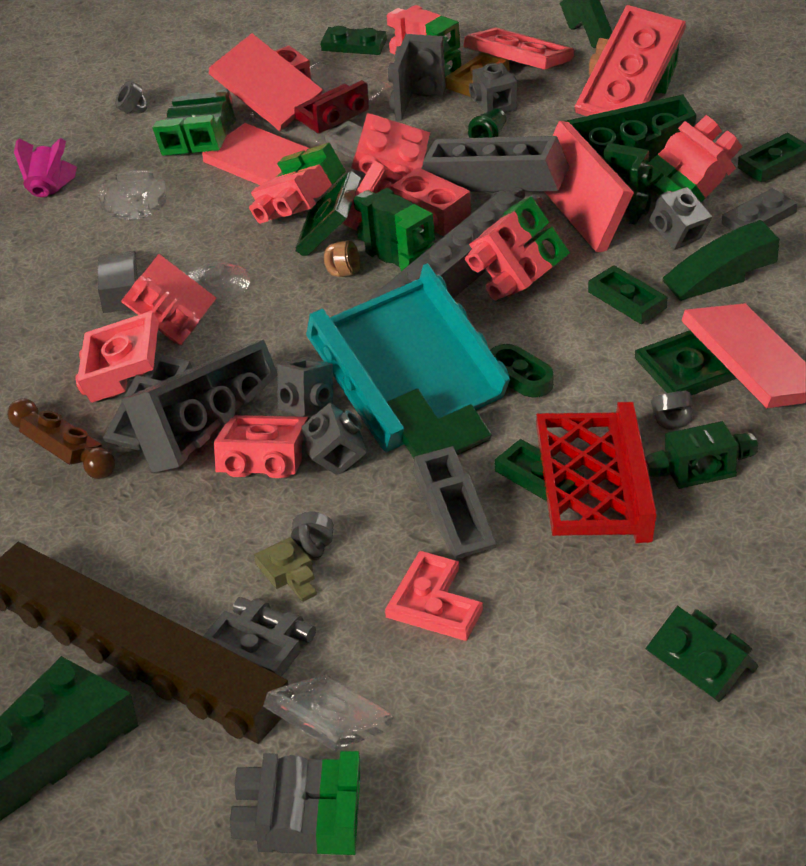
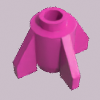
(43, 167)

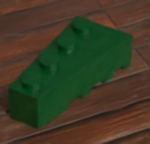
(637, 126)
(57, 726)

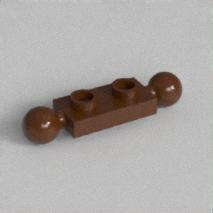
(61, 438)

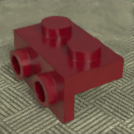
(333, 106)

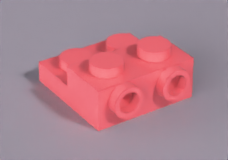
(390, 144)
(116, 354)
(260, 446)

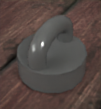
(128, 98)
(672, 402)
(312, 532)

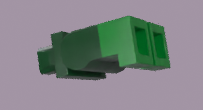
(195, 120)
(392, 227)

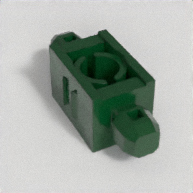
(701, 454)

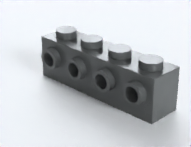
(499, 163)

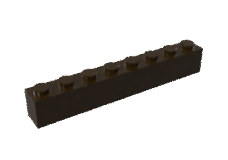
(139, 642)

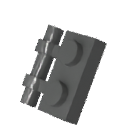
(265, 647)

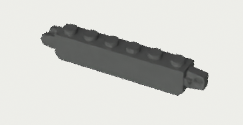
(449, 253)

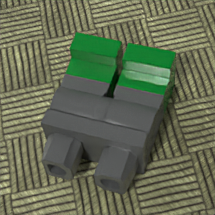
(300, 804)

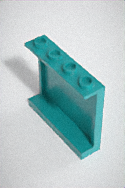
(404, 344)

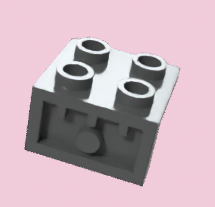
(416, 70)

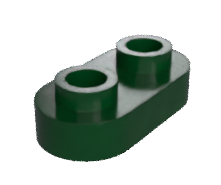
(526, 372)

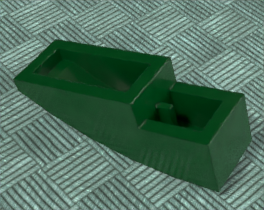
(724, 261)

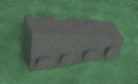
(190, 406)

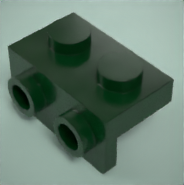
(633, 169)
(701, 654)

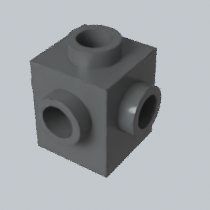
(494, 88)
(680, 217)
(304, 386)
(334, 439)

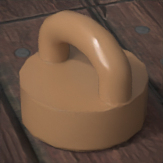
(345, 258)

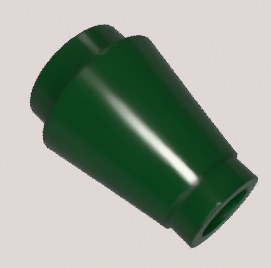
(487, 124)

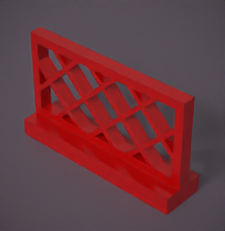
(631, 474)

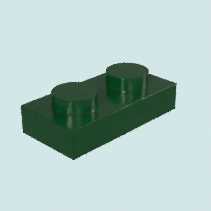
(353, 40)
(773, 157)
(627, 294)
(524, 467)

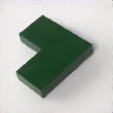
(590, 15)
(427, 433)

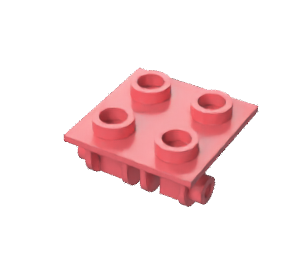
(171, 296)

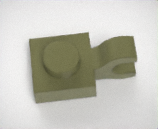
(289, 565)

